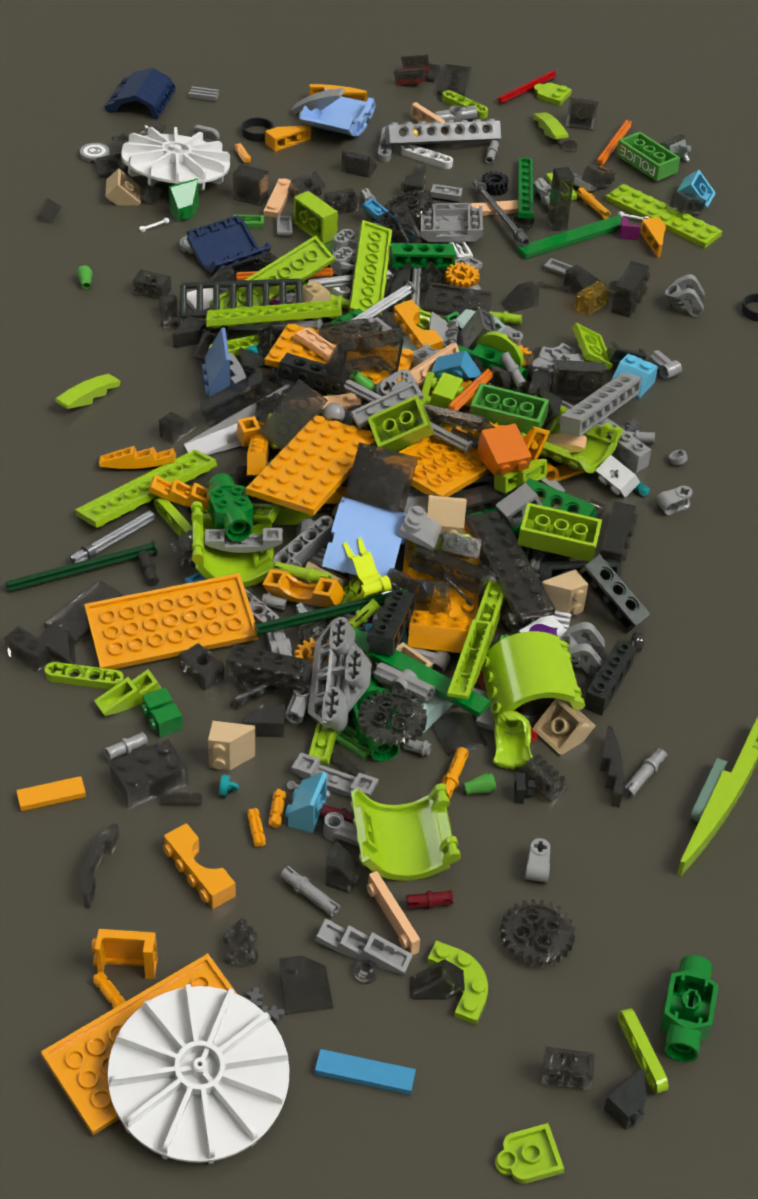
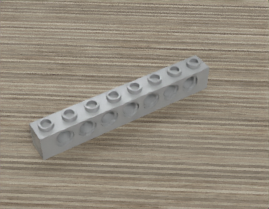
(393, 138)
(600, 404)

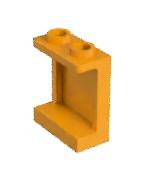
(126, 948)

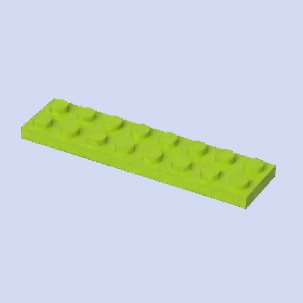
(676, 222)
(298, 263)
(370, 266)
(270, 313)
(136, 493)

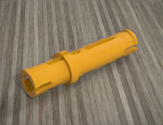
(589, 199)
(454, 771)

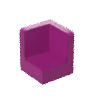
(628, 231)

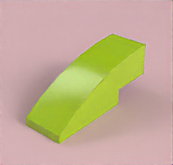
(512, 480)
(127, 693)

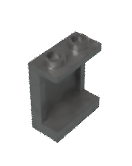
(475, 328)

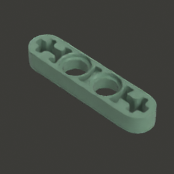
(708, 789)

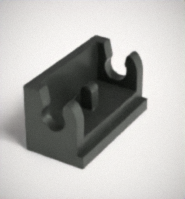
(616, 354)

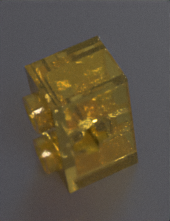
(592, 298)

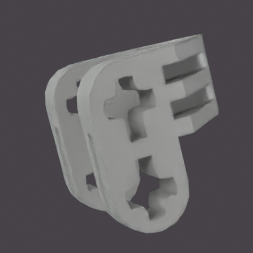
(680, 289)
(392, 383)
(581, 645)

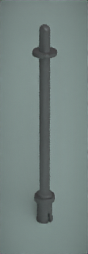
(518, 233)

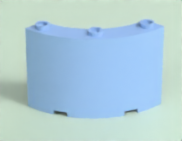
(342, 116)
(378, 532)

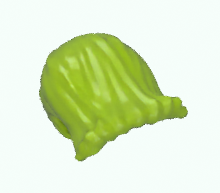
(512, 740)

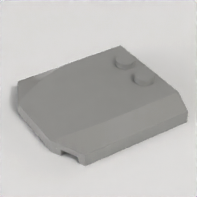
(452, 223)

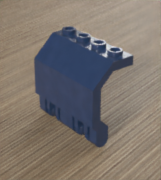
(145, 86)

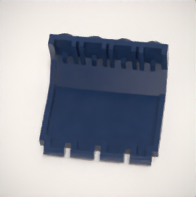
(223, 244)

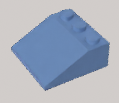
(217, 365)

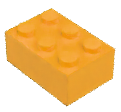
(438, 631)

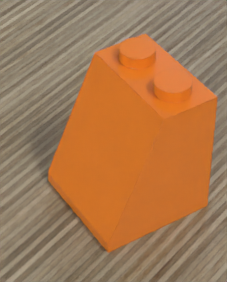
(503, 450)

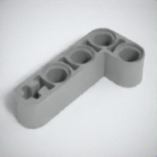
(307, 543)

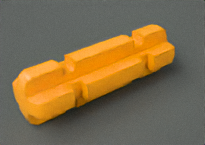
(242, 153)
(277, 808)
(256, 827)
(108, 989)

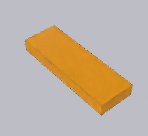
(51, 793)

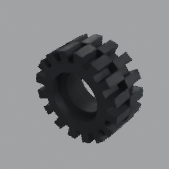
(495, 183)

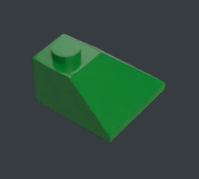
(184, 199)

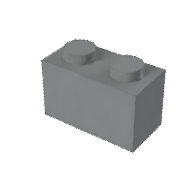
(515, 504)

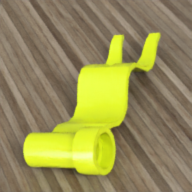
(367, 572)

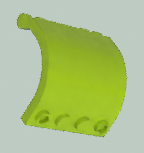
(597, 447)
(218, 563)
(529, 669)
(407, 838)

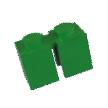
(162, 714)

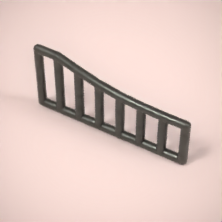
(249, 284)

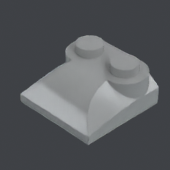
(420, 528)

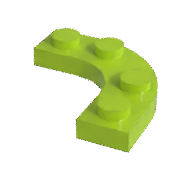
(475, 981)

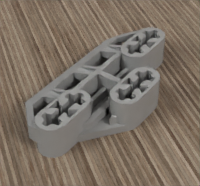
(344, 250)
(341, 671)

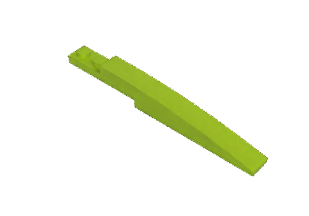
(477, 642)
(722, 800)

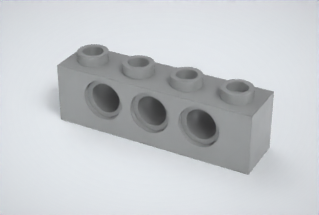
(629, 449)

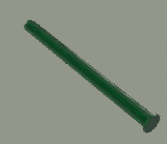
(79, 567)
(317, 615)

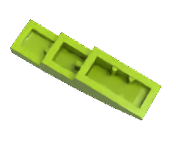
(551, 125)
(85, 392)

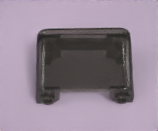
(364, 352)

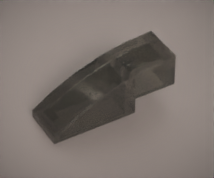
(206, 340)

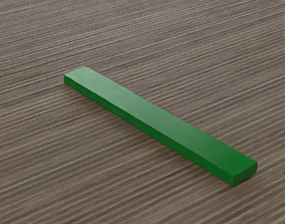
(525, 188)
(570, 237)
(475, 704)

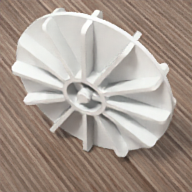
(175, 158)
(198, 1074)

